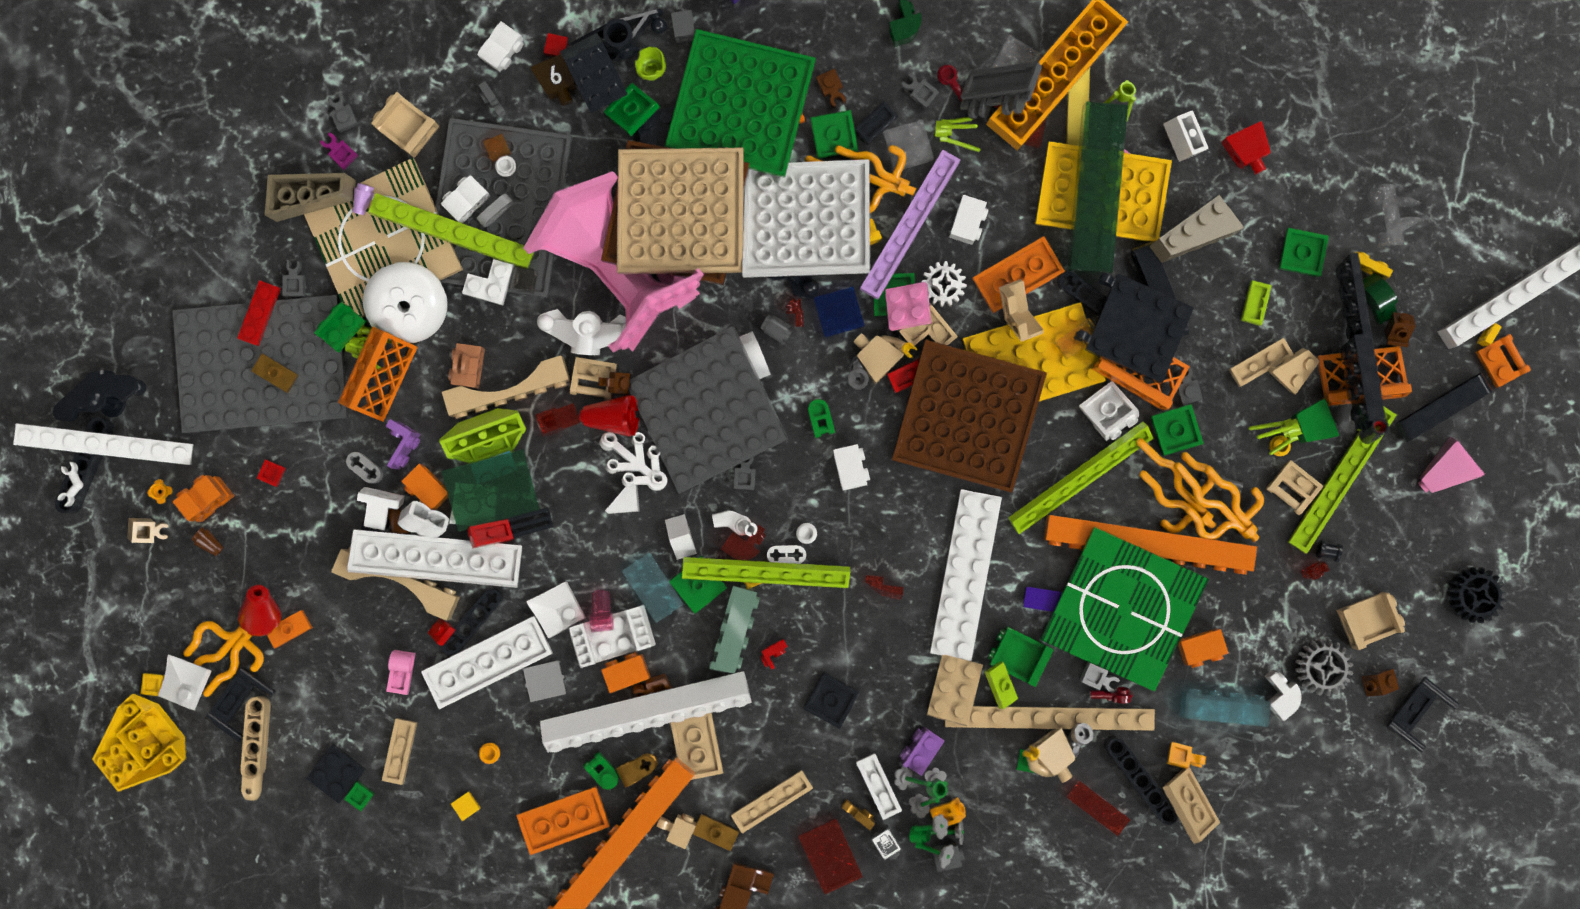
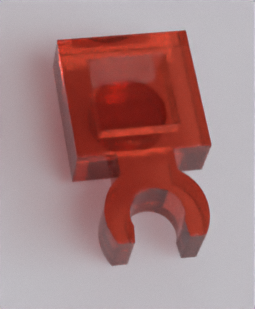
(1315, 570)

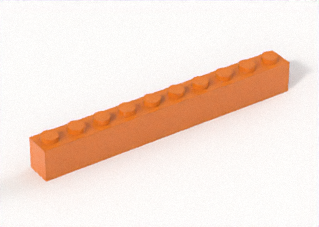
(1167, 545)
(626, 836)

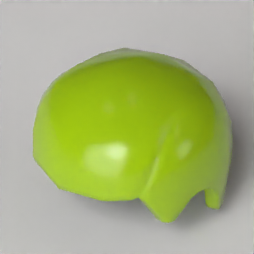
(650, 63)

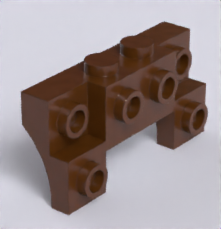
(741, 884)

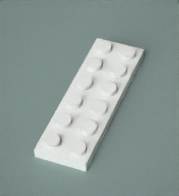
(487, 662)

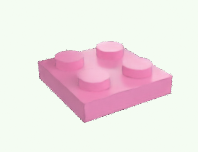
(908, 306)

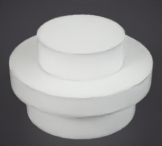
(505, 166)
(806, 533)

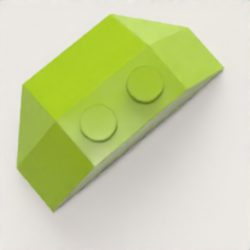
(483, 436)

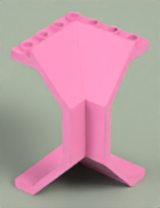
(577, 230)

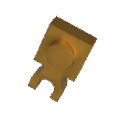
(862, 816)

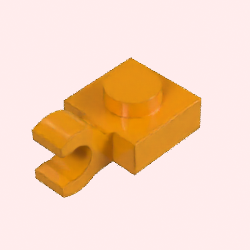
(1182, 756)

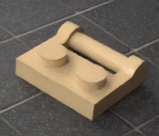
(591, 370)
(1299, 482)

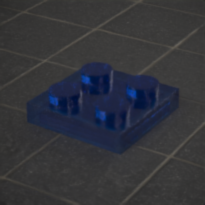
(839, 312)

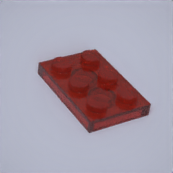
(830, 856)

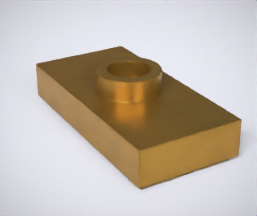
(274, 373)
(716, 832)

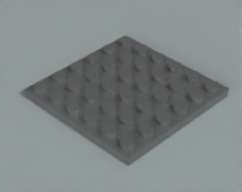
(707, 410)

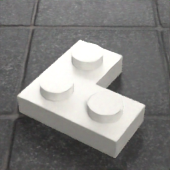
(491, 289)

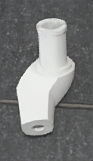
(738, 523)

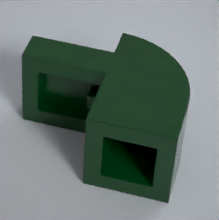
(907, 28)
(1380, 297)

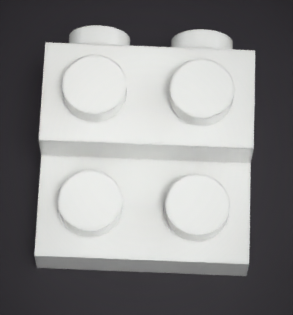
(1110, 411)

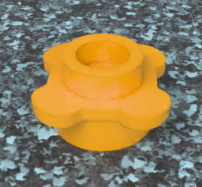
(159, 485)

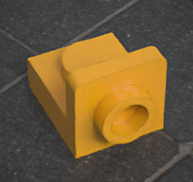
(952, 811)

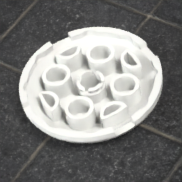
(405, 283)

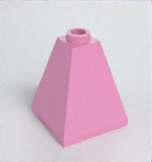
(1449, 468)

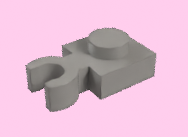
(1097, 676)

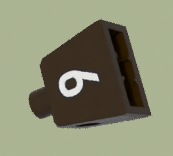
(555, 79)

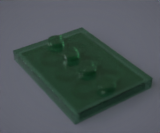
(490, 489)

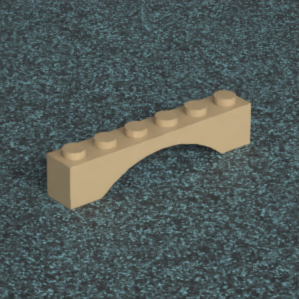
(547, 374)
(434, 599)

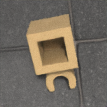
(144, 529)
(680, 830)

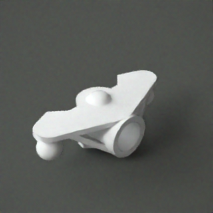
(585, 333)

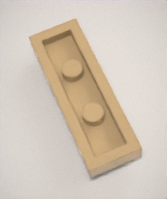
(1261, 362)
(399, 751)

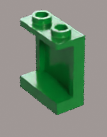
(1021, 655)

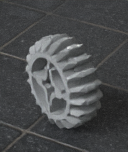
(1324, 659)

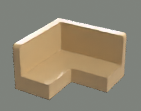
(1016, 311)
(938, 330)

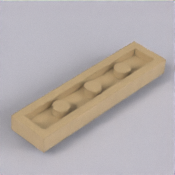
(771, 801)

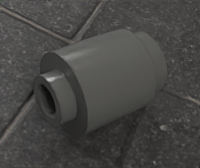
(776, 328)

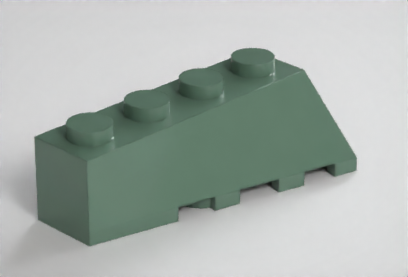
(734, 630)

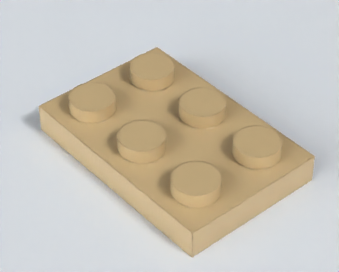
(954, 690)
(698, 745)
(1191, 805)

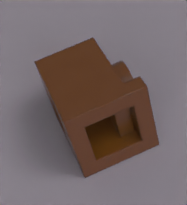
(1399, 329)

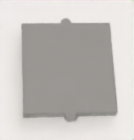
(544, 681)

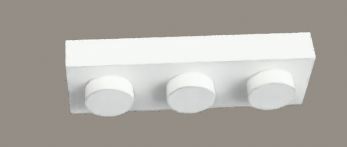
(878, 786)

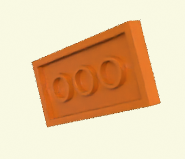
(1033, 264)
(563, 820)

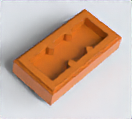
(289, 629)

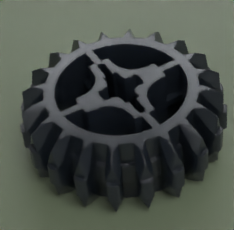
(1467, 608)

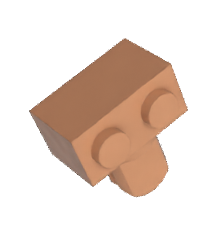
(466, 366)

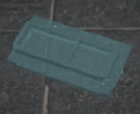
(652, 587)

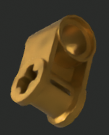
(634, 770)

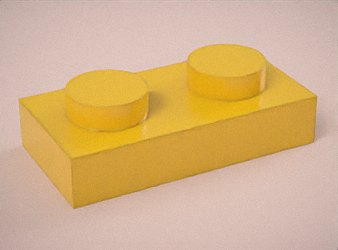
(1370, 266)

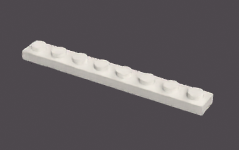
(103, 444)

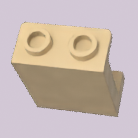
(404, 124)
(1371, 620)

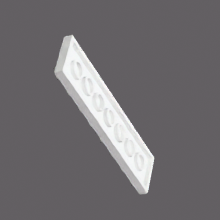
(434, 558)
(965, 575)

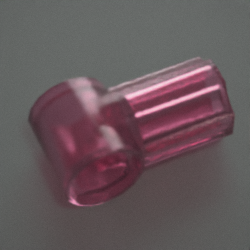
(601, 616)

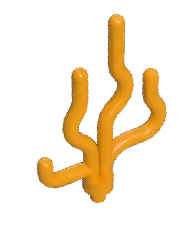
(889, 183)
(1205, 515)
(1239, 521)
(235, 640)

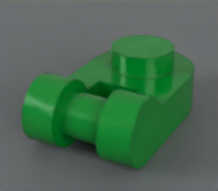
(819, 410)
(608, 777)

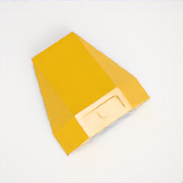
(139, 744)

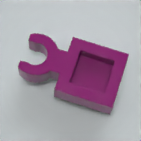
(340, 152)

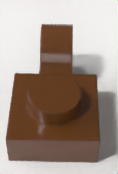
(616, 382)

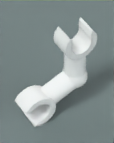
(77, 484)

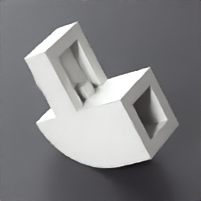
(755, 354)
(1288, 697)

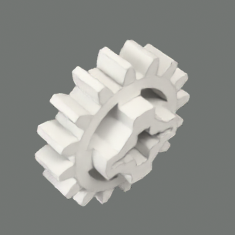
(953, 284)

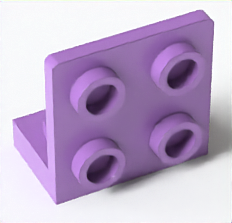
(409, 441)
(921, 751)

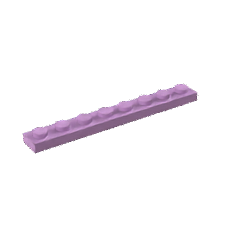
(910, 224)

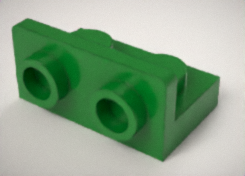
(339, 326)

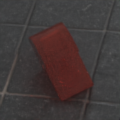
(558, 419)
(742, 549)

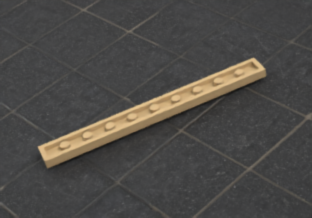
(1060, 718)

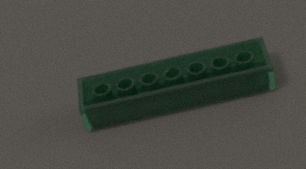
(1097, 188)

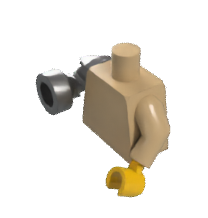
(875, 358)
(1055, 752)

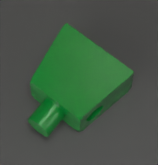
(1315, 422)

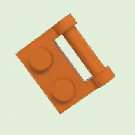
(1497, 364)

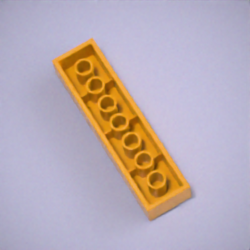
(1061, 70)

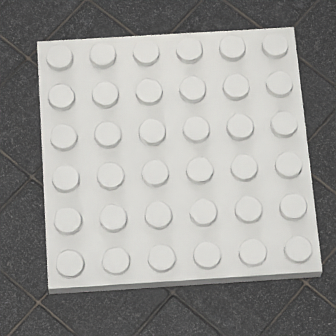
(808, 220)

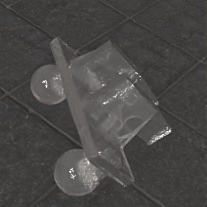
(1394, 224)

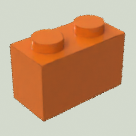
(425, 487)
(1203, 647)
(626, 672)

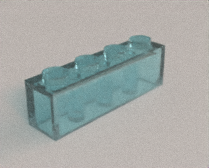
(1225, 709)

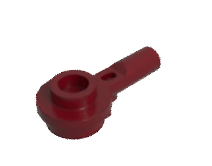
(947, 76)
(1120, 695)

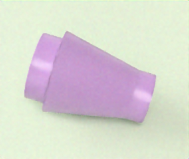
(362, 197)

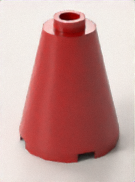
(612, 415)
(259, 612)

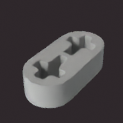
(495, 210)
(361, 471)

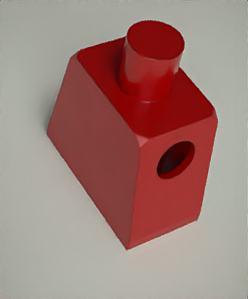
(1248, 147)

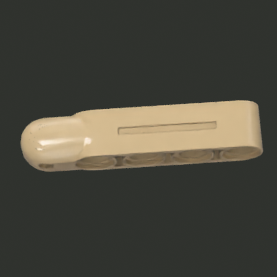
(251, 781)

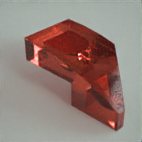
(876, 584)

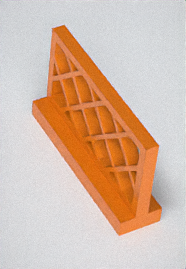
(366, 368)
(1138, 386)
(1389, 391)

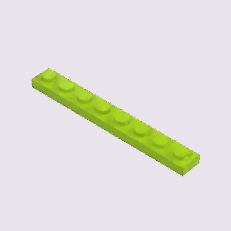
(450, 231)
(1079, 478)
(1334, 491)
(765, 572)

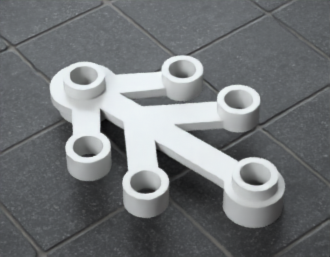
(636, 462)

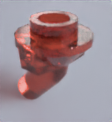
(794, 307)

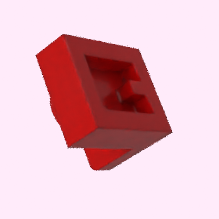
(775, 649)

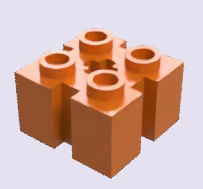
(203, 498)

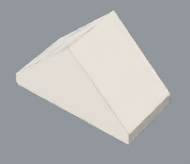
(626, 501)
(680, 536)

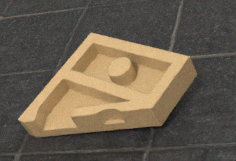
(1295, 370)

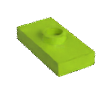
(1256, 303)
(1001, 685)

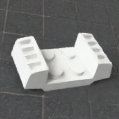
(630, 634)

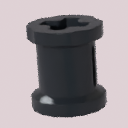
(1329, 550)

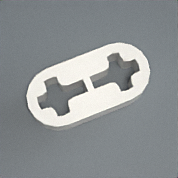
(786, 549)

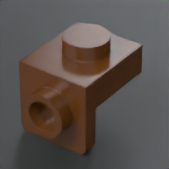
(1380, 683)

